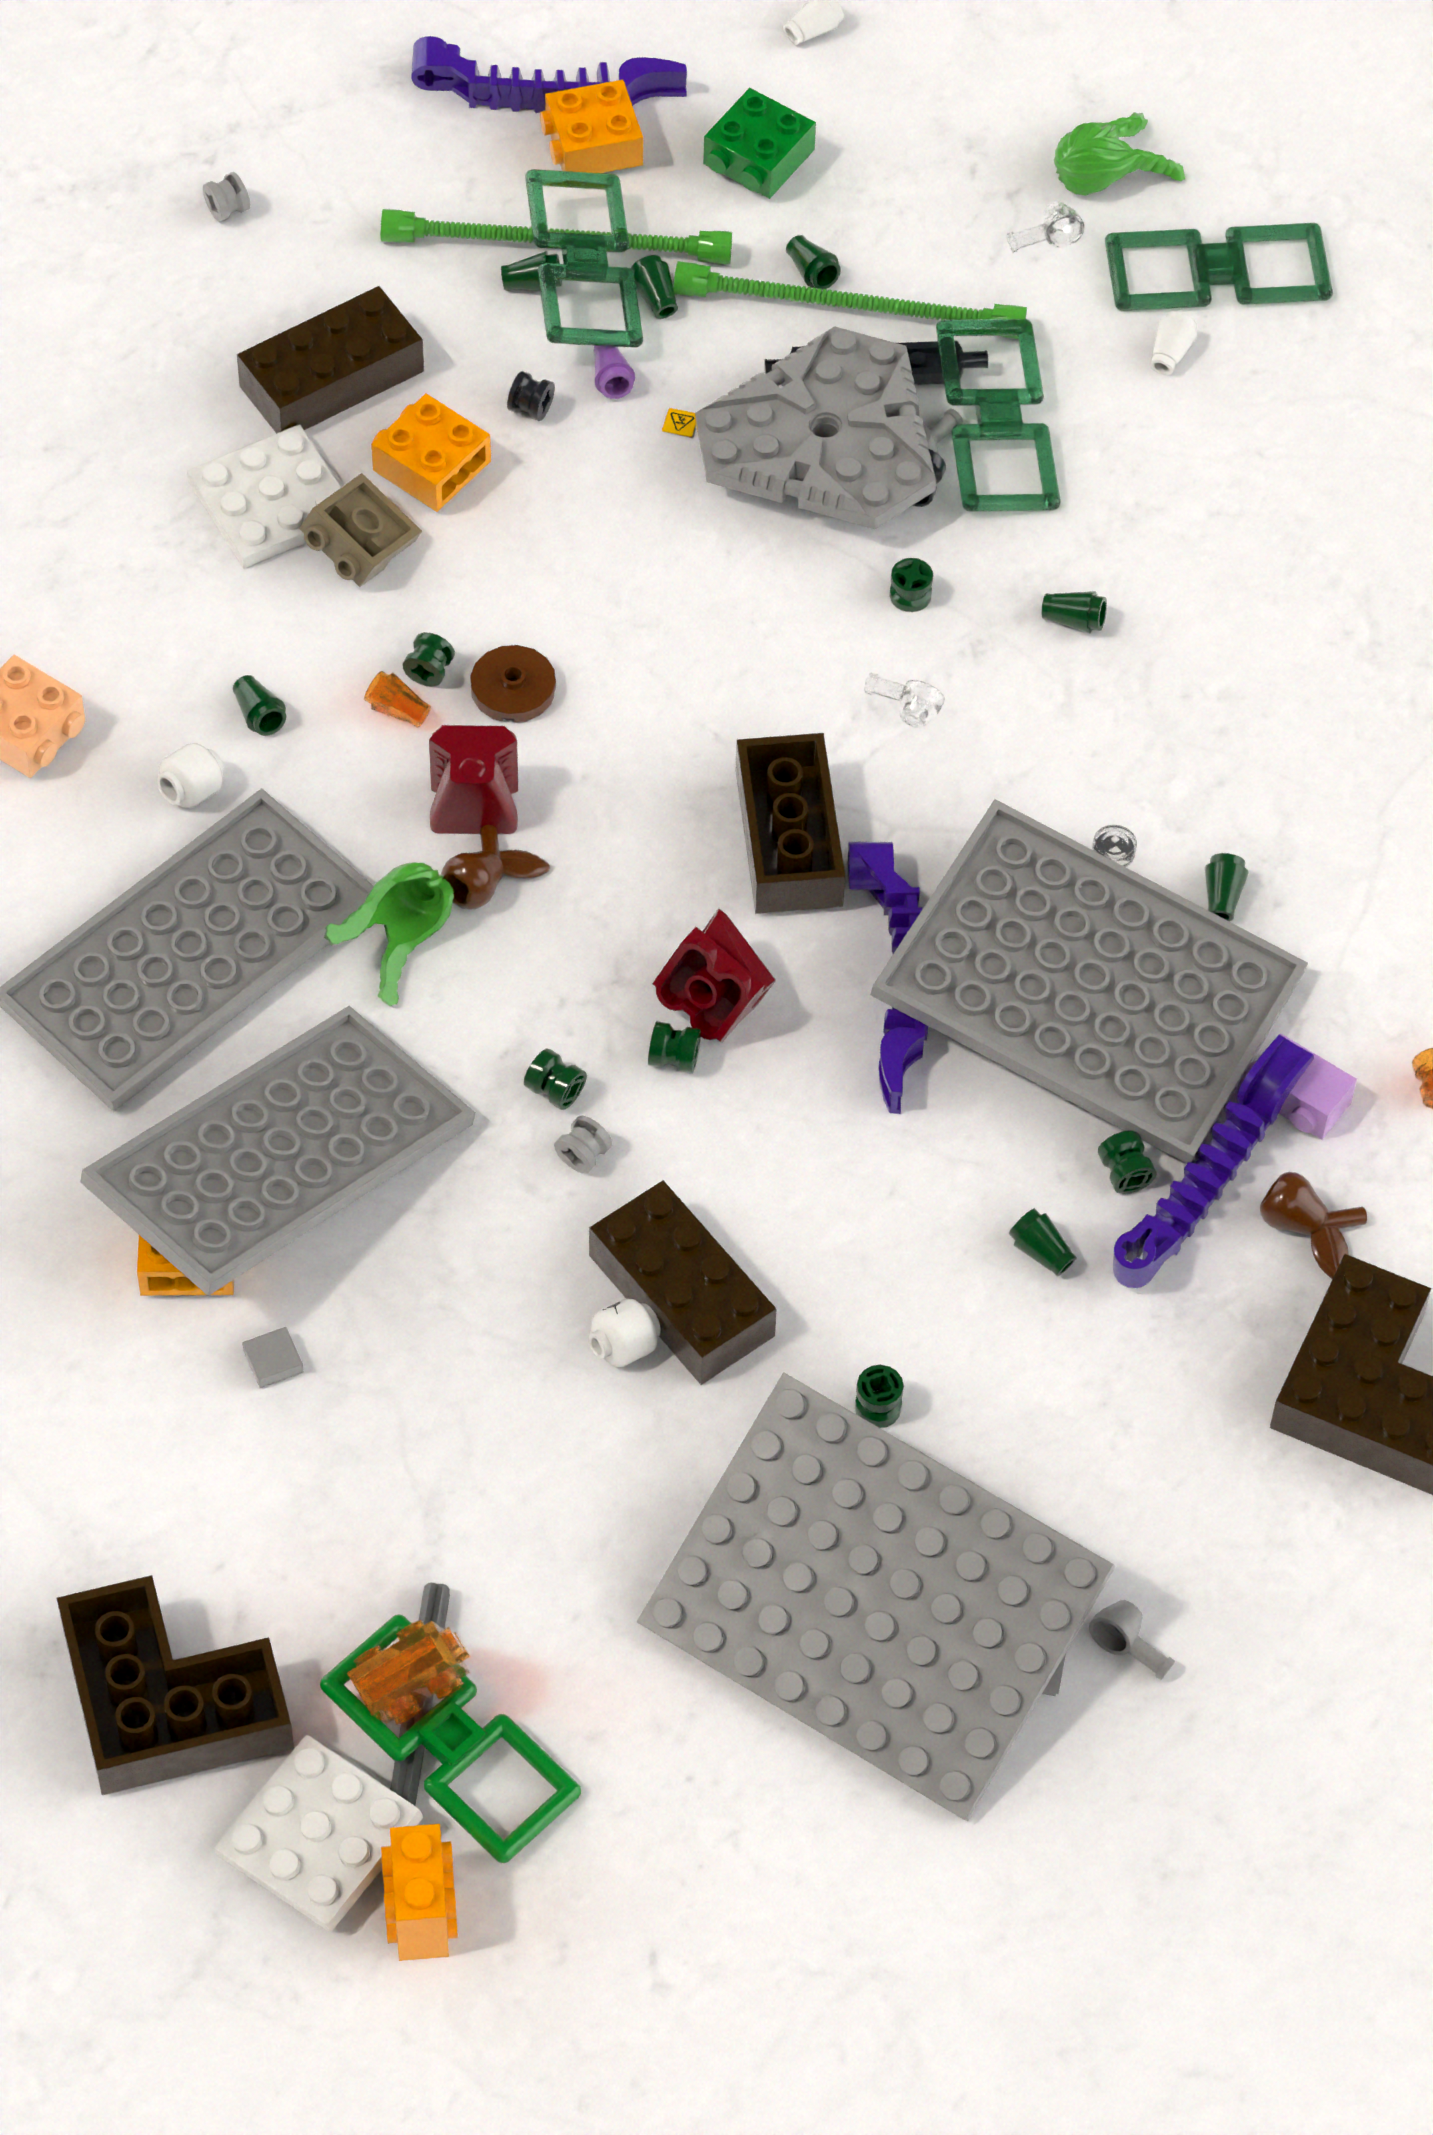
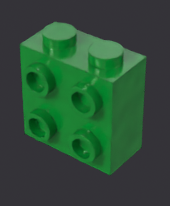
(759, 143)

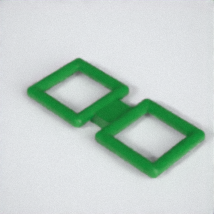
(456, 1744)

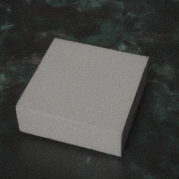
(272, 1357)

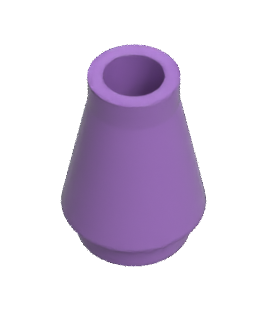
(612, 372)

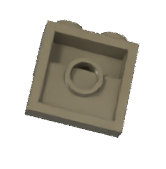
(359, 530)

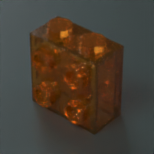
(410, 1671)

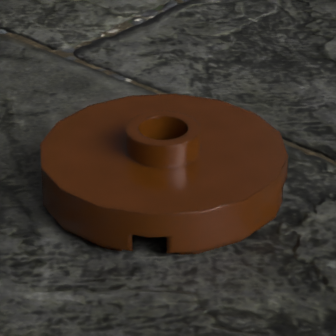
(513, 699)

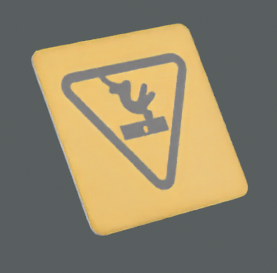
(679, 422)

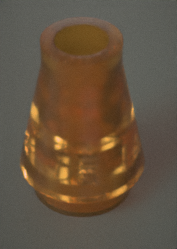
(394, 698)

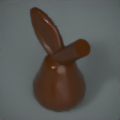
(478, 873)
(1296, 1207)

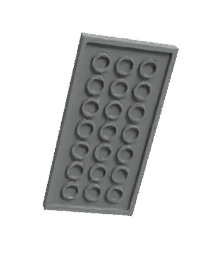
(185, 949)
(277, 1149)

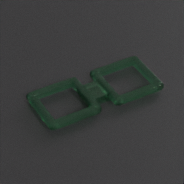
(583, 258)
(1218, 266)
(998, 415)

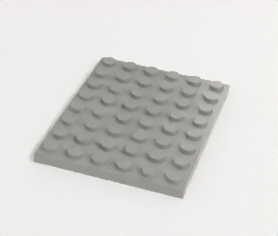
(1090, 980)
(876, 1595)

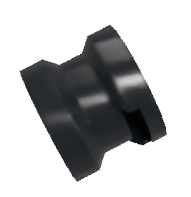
(530, 396)

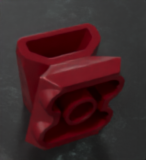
(473, 779)
(714, 978)

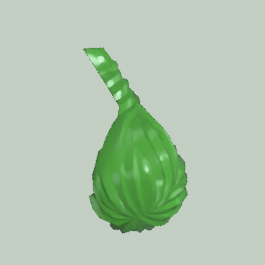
(1095, 157)
(411, 905)

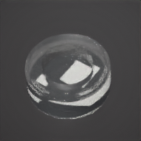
(1116, 844)

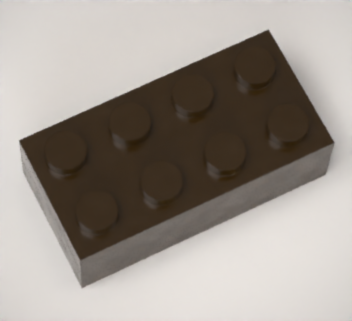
(331, 362)
(789, 823)
(674, 1265)

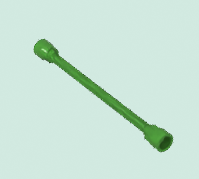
(405, 226)
(699, 280)

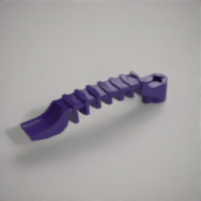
(441, 68)
(904, 1037)
(1217, 1163)

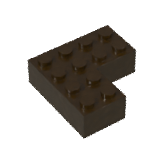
(1350, 1379)
(160, 1714)

